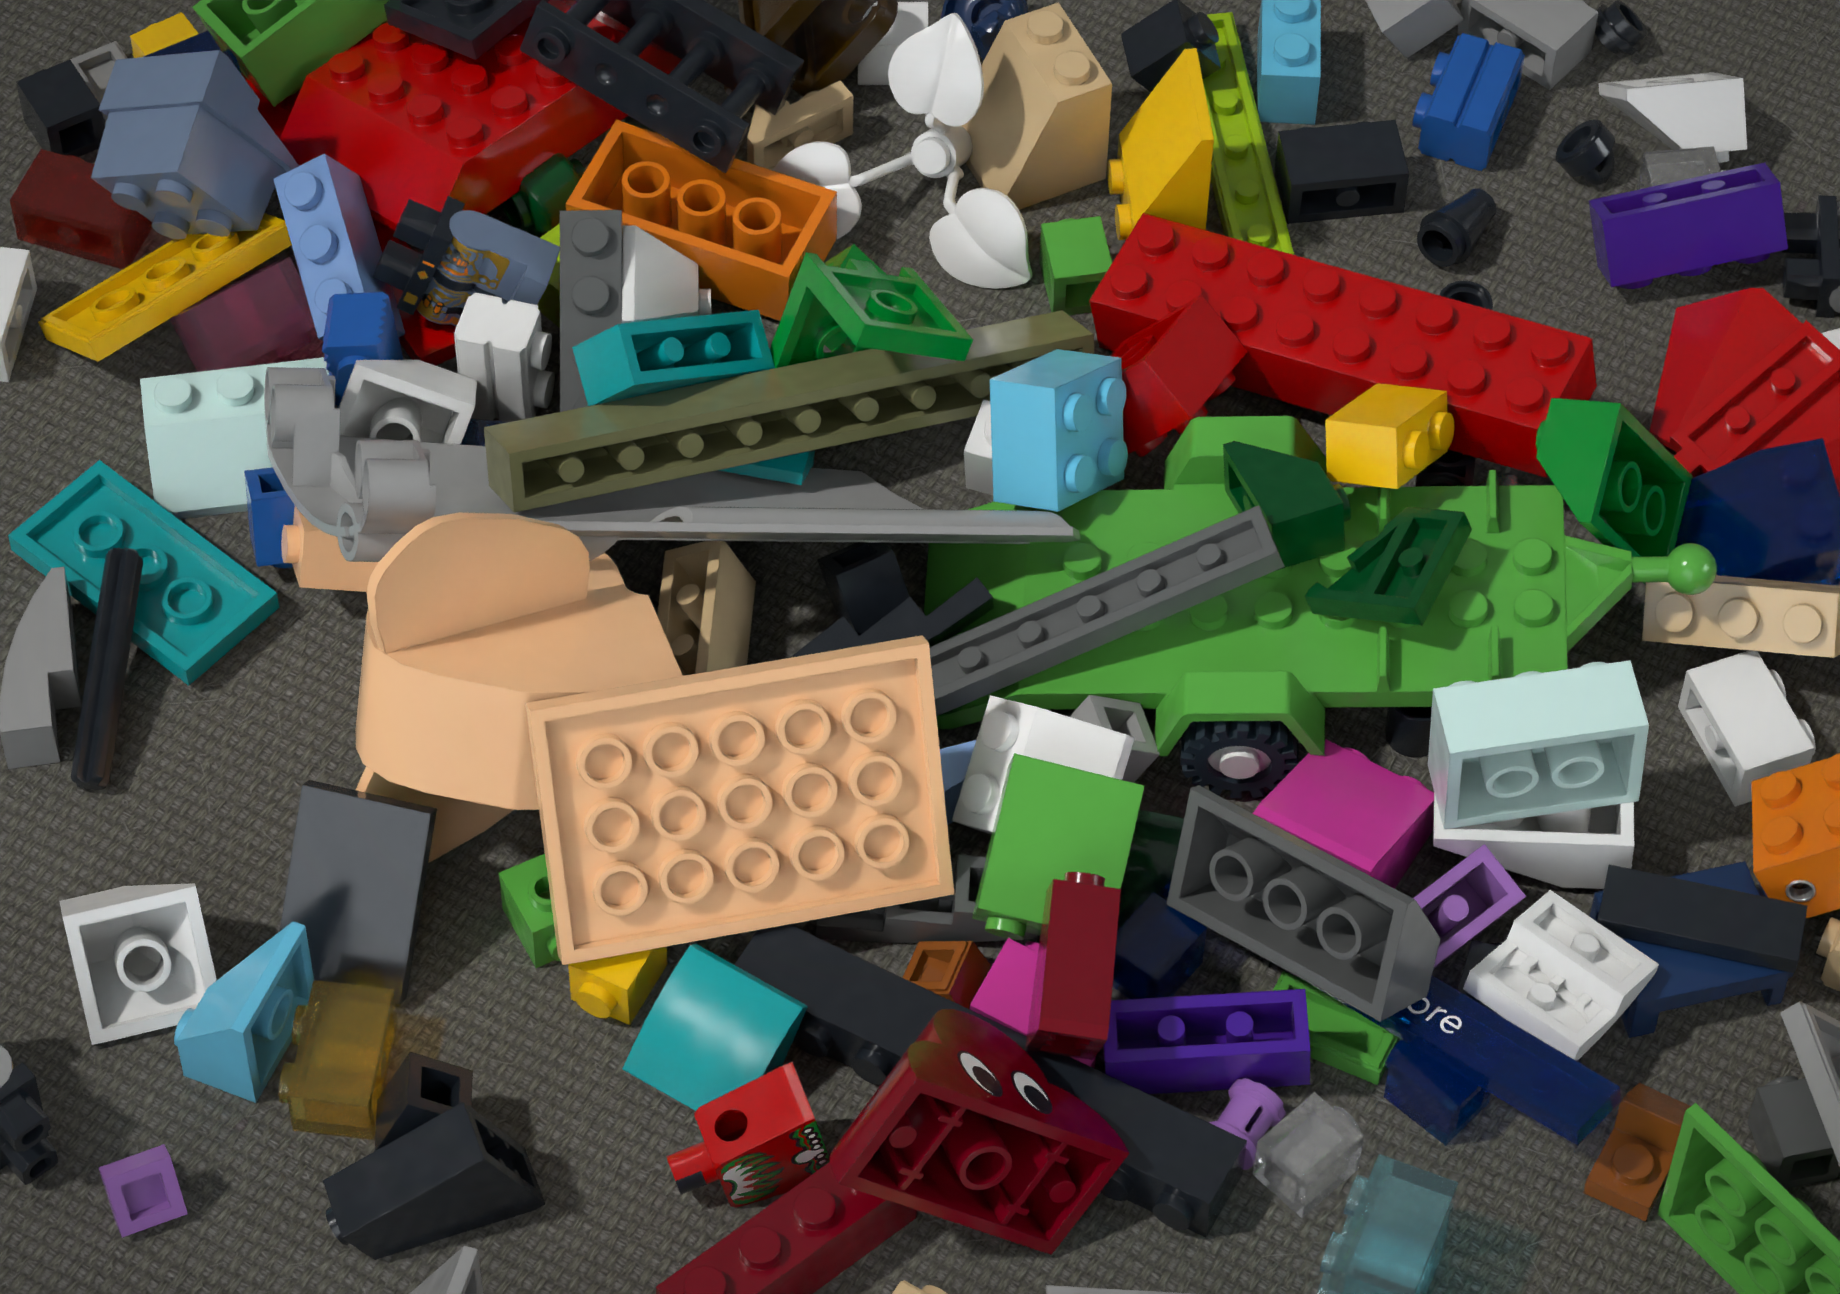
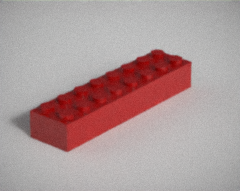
(1334, 333)

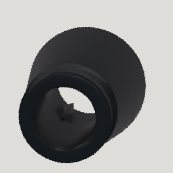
(1455, 228)

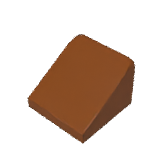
(948, 969)

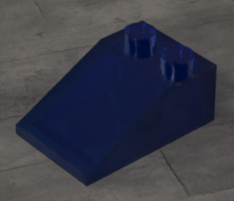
(1769, 515)

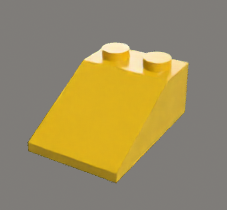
(1166, 152)

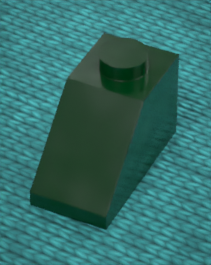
(1295, 498)

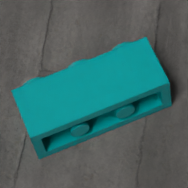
(671, 354)

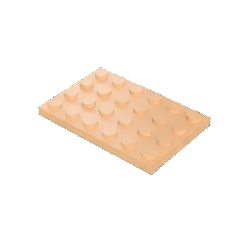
(741, 799)

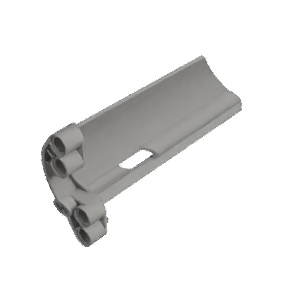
(382, 488)

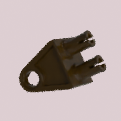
(820, 32)

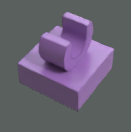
(143, 1190)

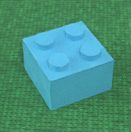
(1057, 429)

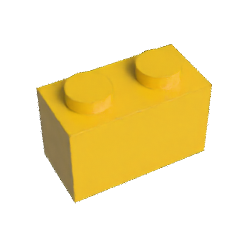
(1387, 435)

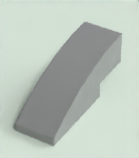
(39, 675)

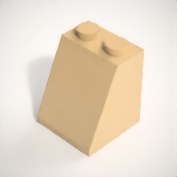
(1040, 111)

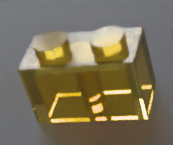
(340, 1059)

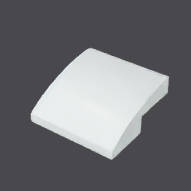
(1561, 976)

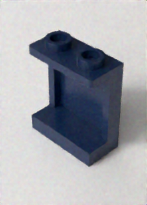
(1693, 977)

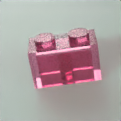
(247, 320)

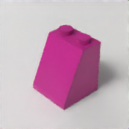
(1353, 811)

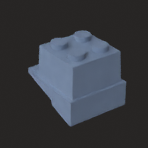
(188, 145)

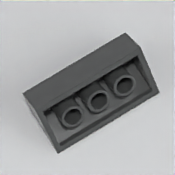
(1301, 908)

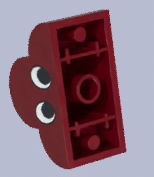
(979, 1137)

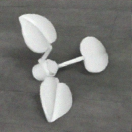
(942, 77)

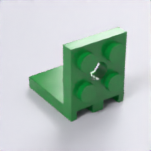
(870, 308)

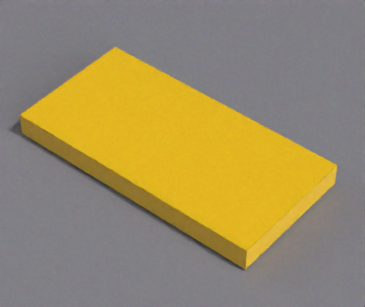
(159, 288)

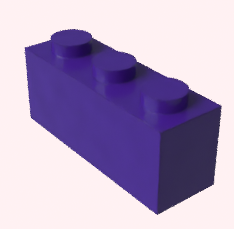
(1688, 226)
(1209, 1041)

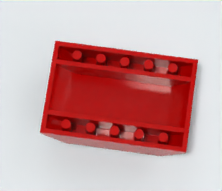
(445, 124)

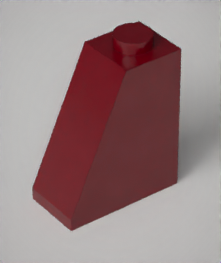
(1074, 967)

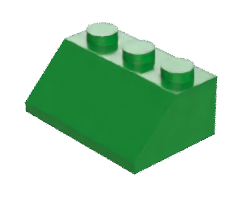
(1614, 475)

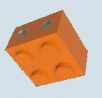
(1799, 835)

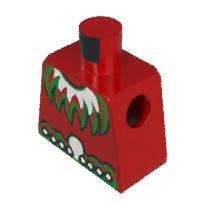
(754, 1142)

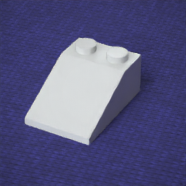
(1556, 848)

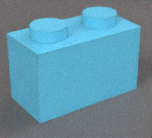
(1288, 61)

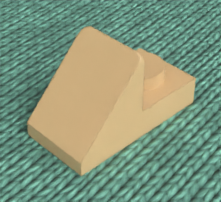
(816, 117)

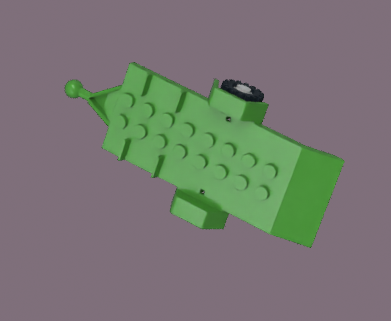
(1255, 663)

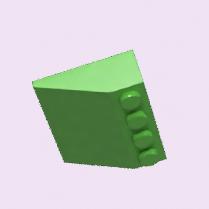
(1744, 1217)

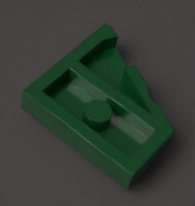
(1398, 570)

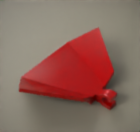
(1745, 381)

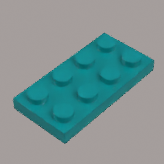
(190, 594)

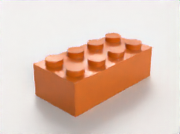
(737, 225)

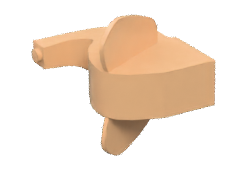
(461, 635)

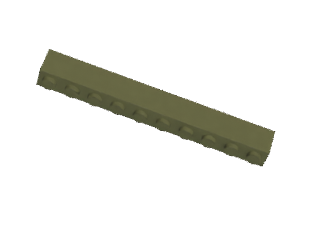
(758, 415)

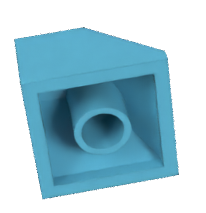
(248, 1017)

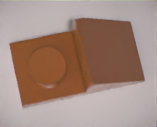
(1638, 1152)

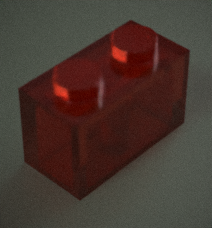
(74, 214)

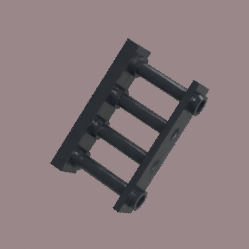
(688, 29)

